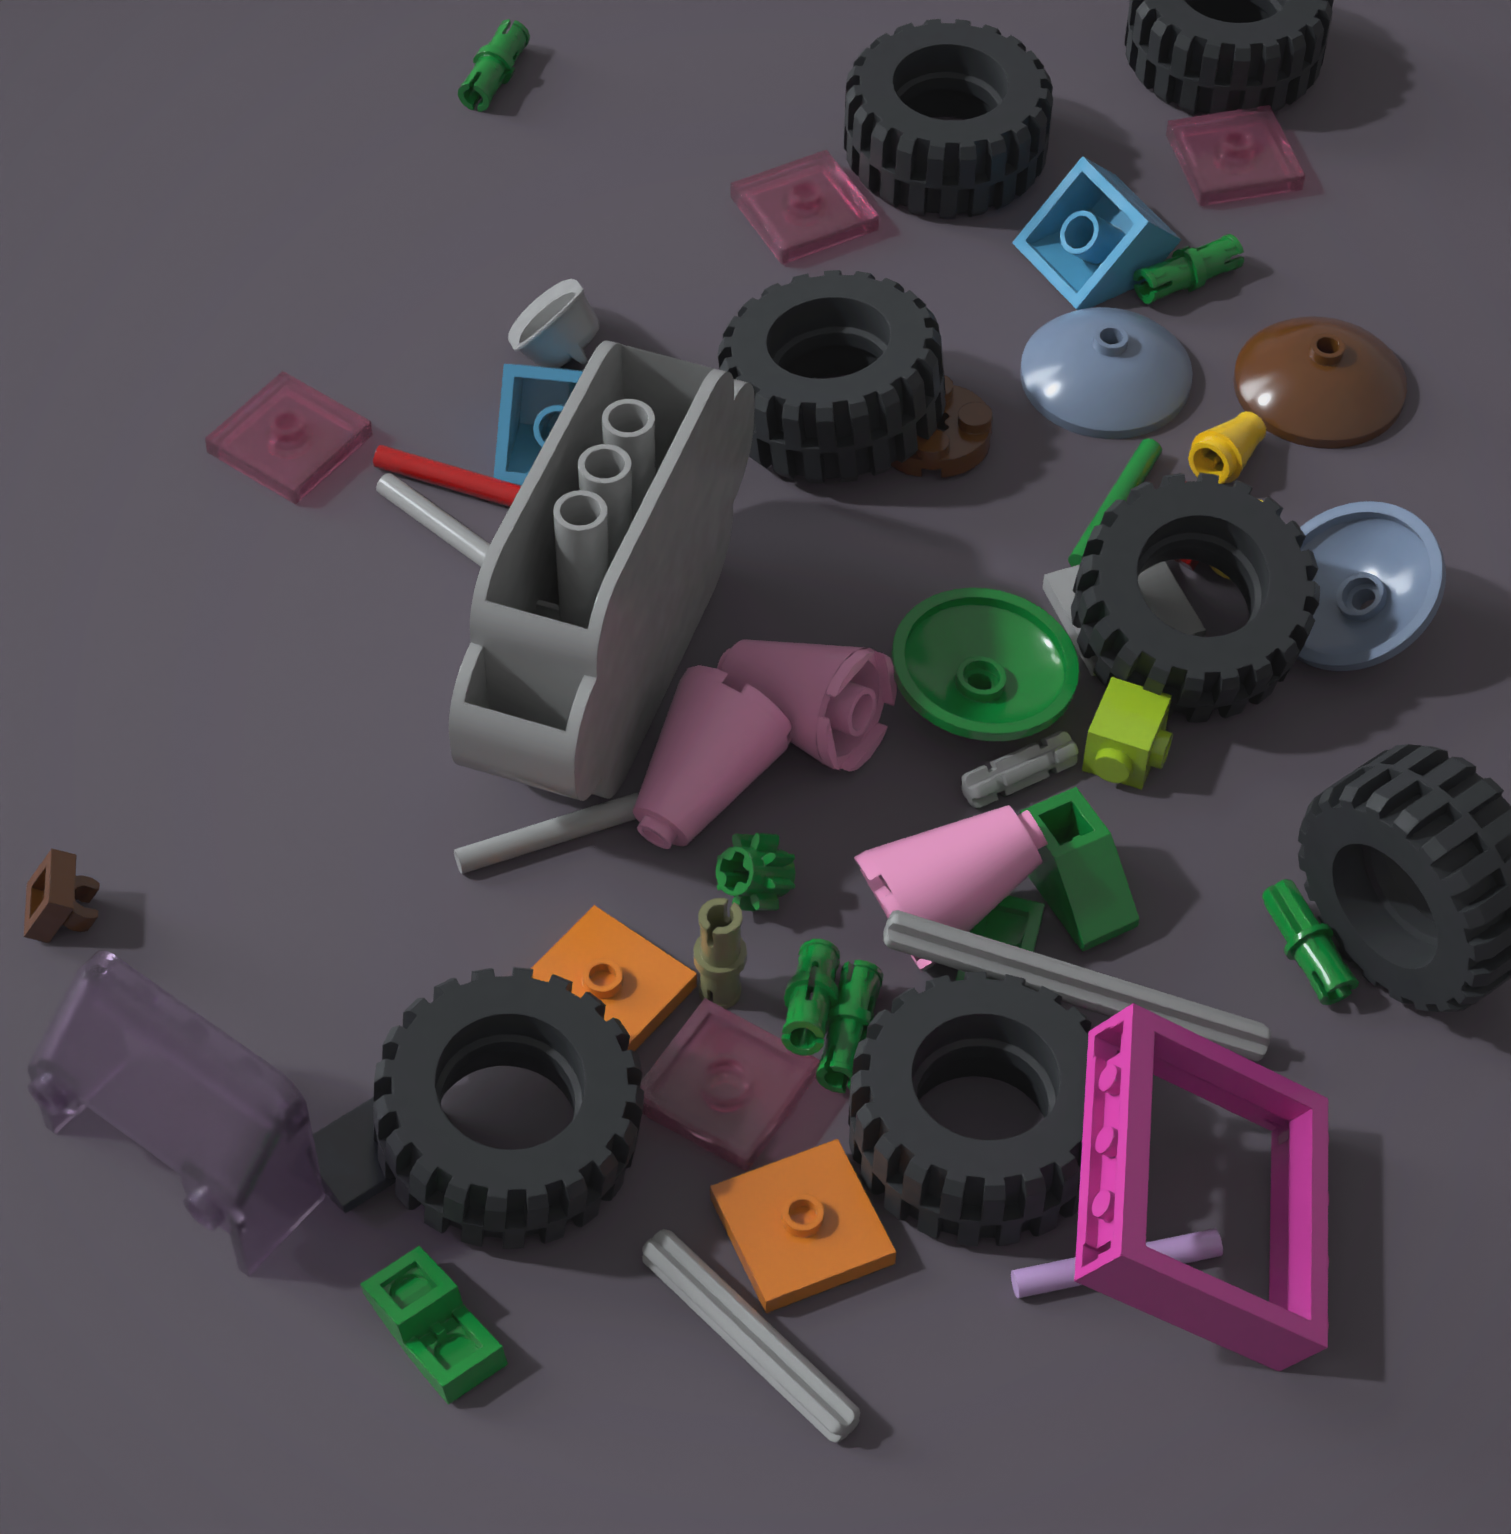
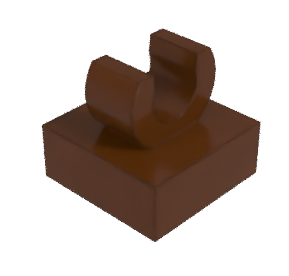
(53, 897)

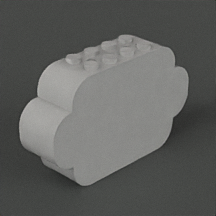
(601, 572)

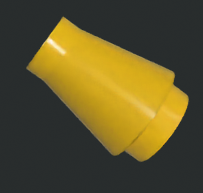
(1227, 447)

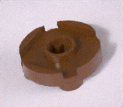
(964, 441)

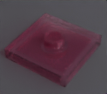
(1235, 155)
(804, 206)
(288, 437)
(726, 1084)

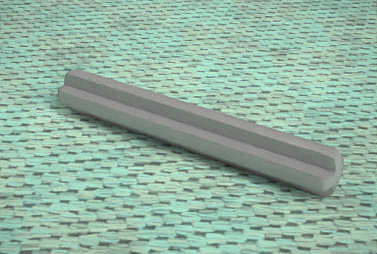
(751, 1336)

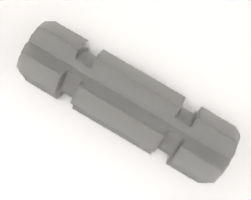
(1019, 769)

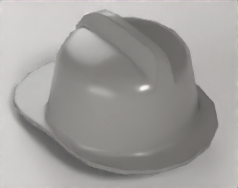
(556, 326)

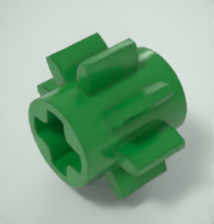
(755, 871)

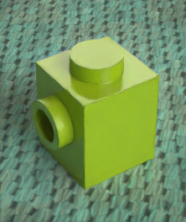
(1128, 734)

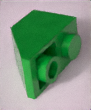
(1081, 871)

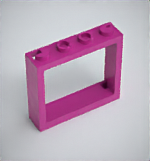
(1115, 1178)

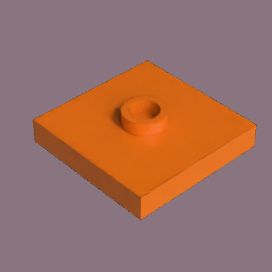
(621, 970)
(802, 1225)

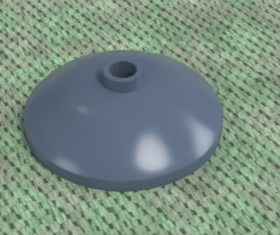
(1106, 373)
(1370, 555)

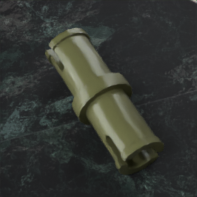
(720, 952)

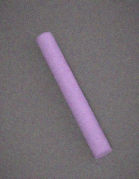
(1061, 1273)

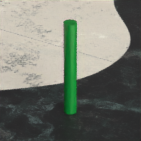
(1132, 476)

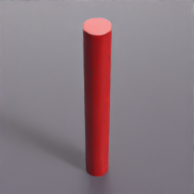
(445, 475)

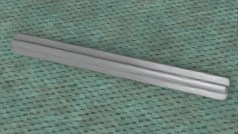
(1074, 983)

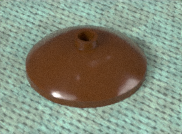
(1320, 382)

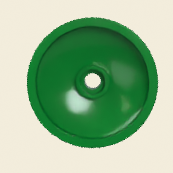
(984, 664)

